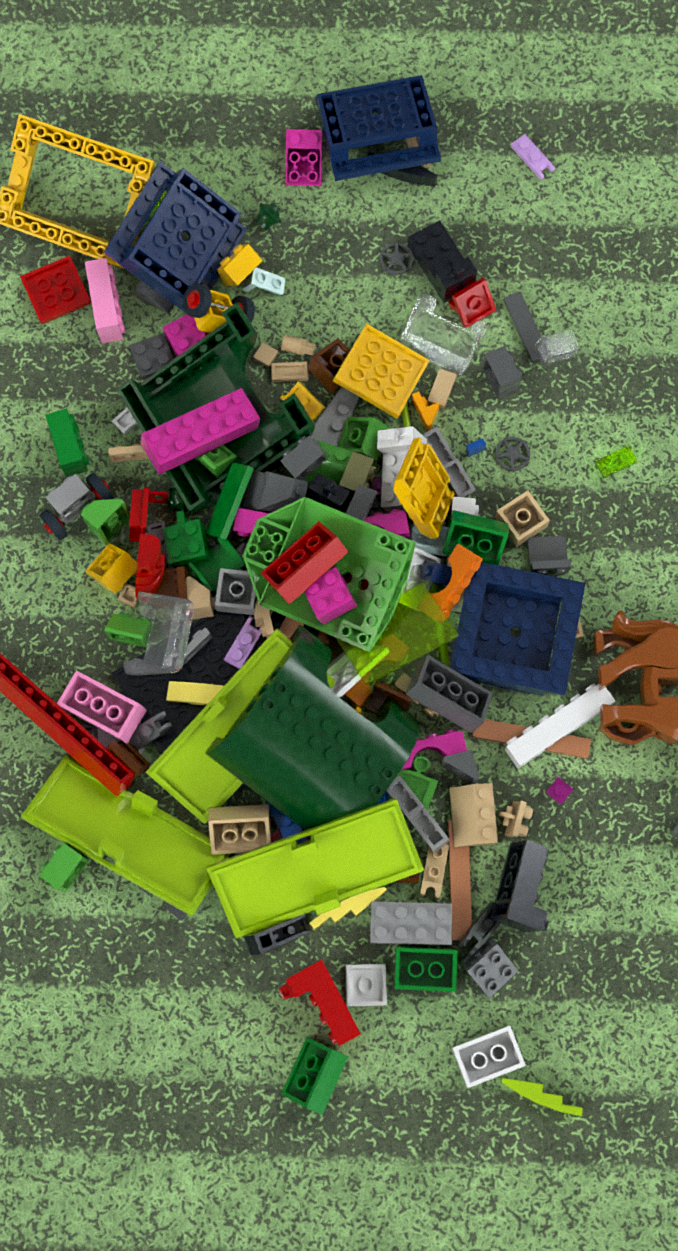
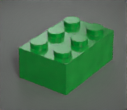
(67, 442)
(425, 969)

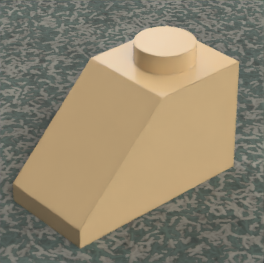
(201, 598)

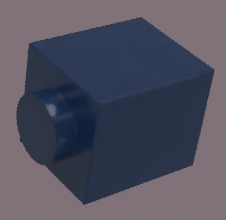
(436, 572)

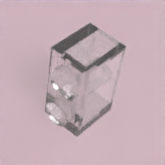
(557, 347)

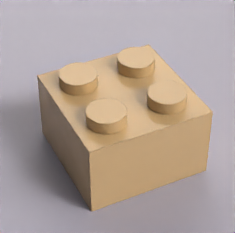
(523, 518)

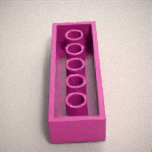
(200, 431)

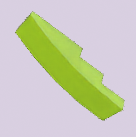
(534, 1092)

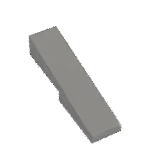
(458, 478)
(418, 814)

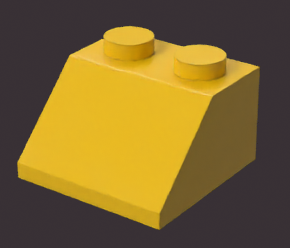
(238, 265)
(112, 568)

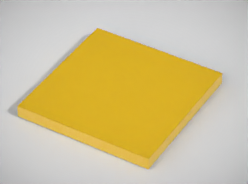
(381, 371)

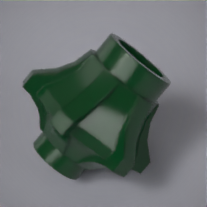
(268, 215)
(175, 501)

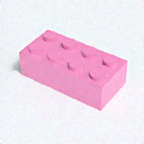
(105, 300)
(101, 707)

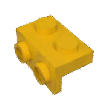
(307, 399)

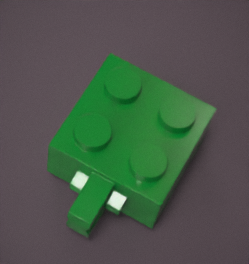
(186, 541)

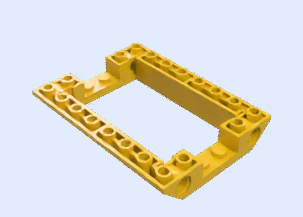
(25, 144)

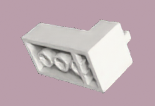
(394, 446)

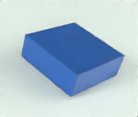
(475, 447)

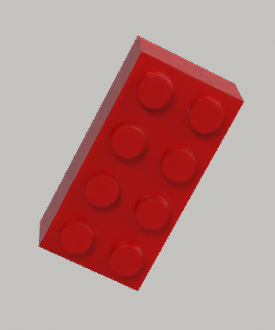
(304, 562)

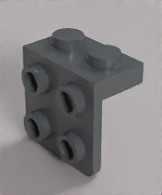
(548, 555)

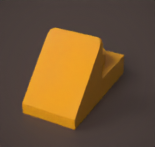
(426, 414)

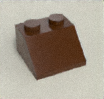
(327, 363)

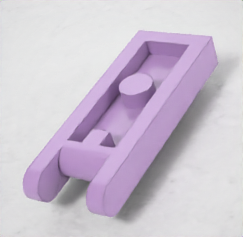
(532, 156)
(243, 644)

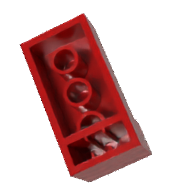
(326, 997)

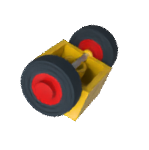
(208, 305)

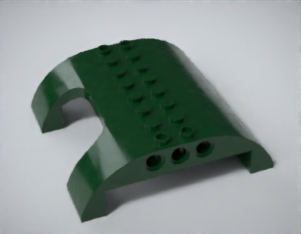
(201, 376)
(309, 746)

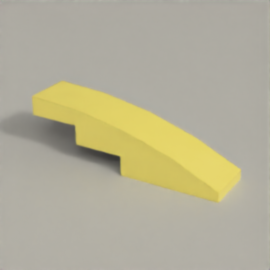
(192, 692)
(354, 904)

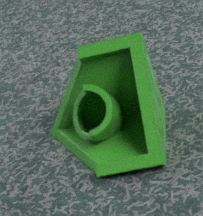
(217, 460)

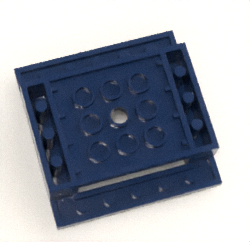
(350, 123)
(160, 253)
(524, 600)

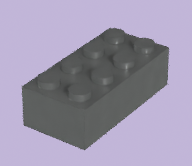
(449, 693)

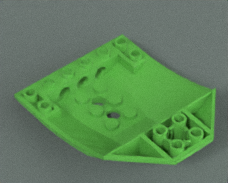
(371, 556)

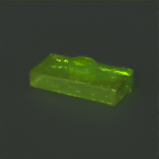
(616, 461)

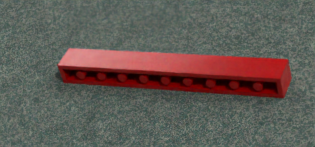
(63, 729)

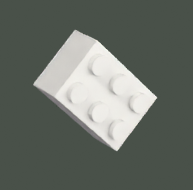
(488, 1056)

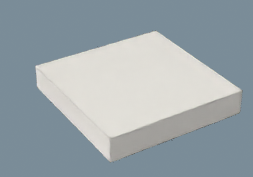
(366, 985)

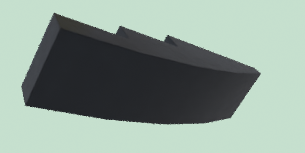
(415, 175)

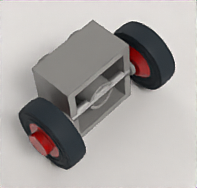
(70, 500)

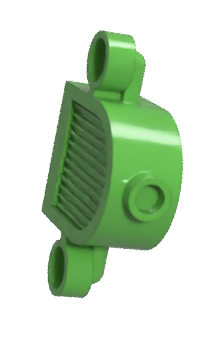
(420, 785)

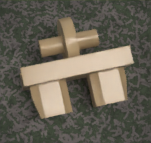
(513, 819)

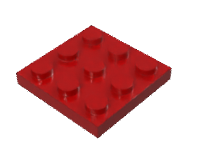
(55, 290)

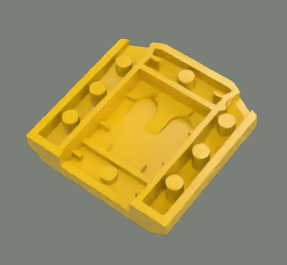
(424, 488)

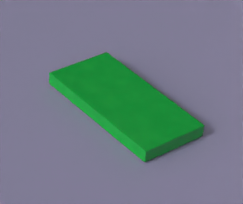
(229, 500)

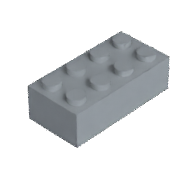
(411, 923)

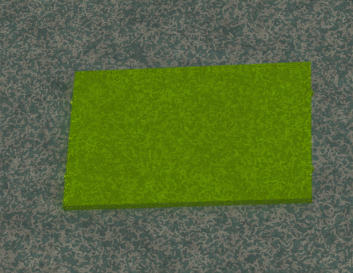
(412, 632)

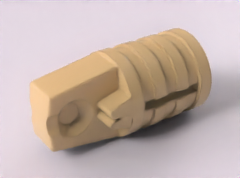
(297, 345)

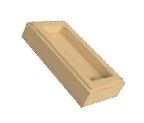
(289, 371)
(442, 388)

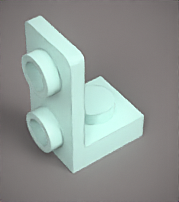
(265, 281)

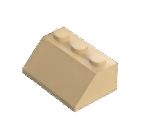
(473, 815)
(239, 828)

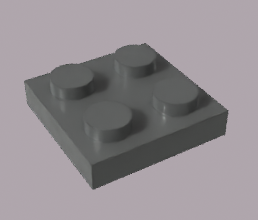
(151, 355)

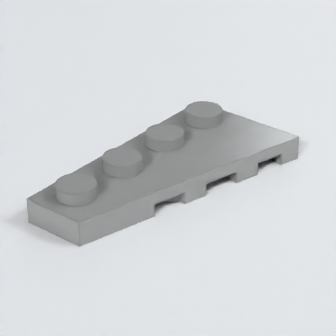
(331, 422)

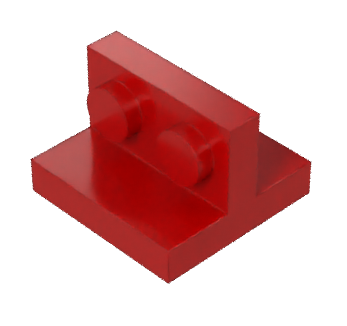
(473, 302)

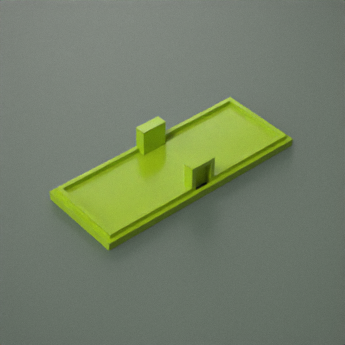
(185, 767)
(129, 828)
(336, 864)

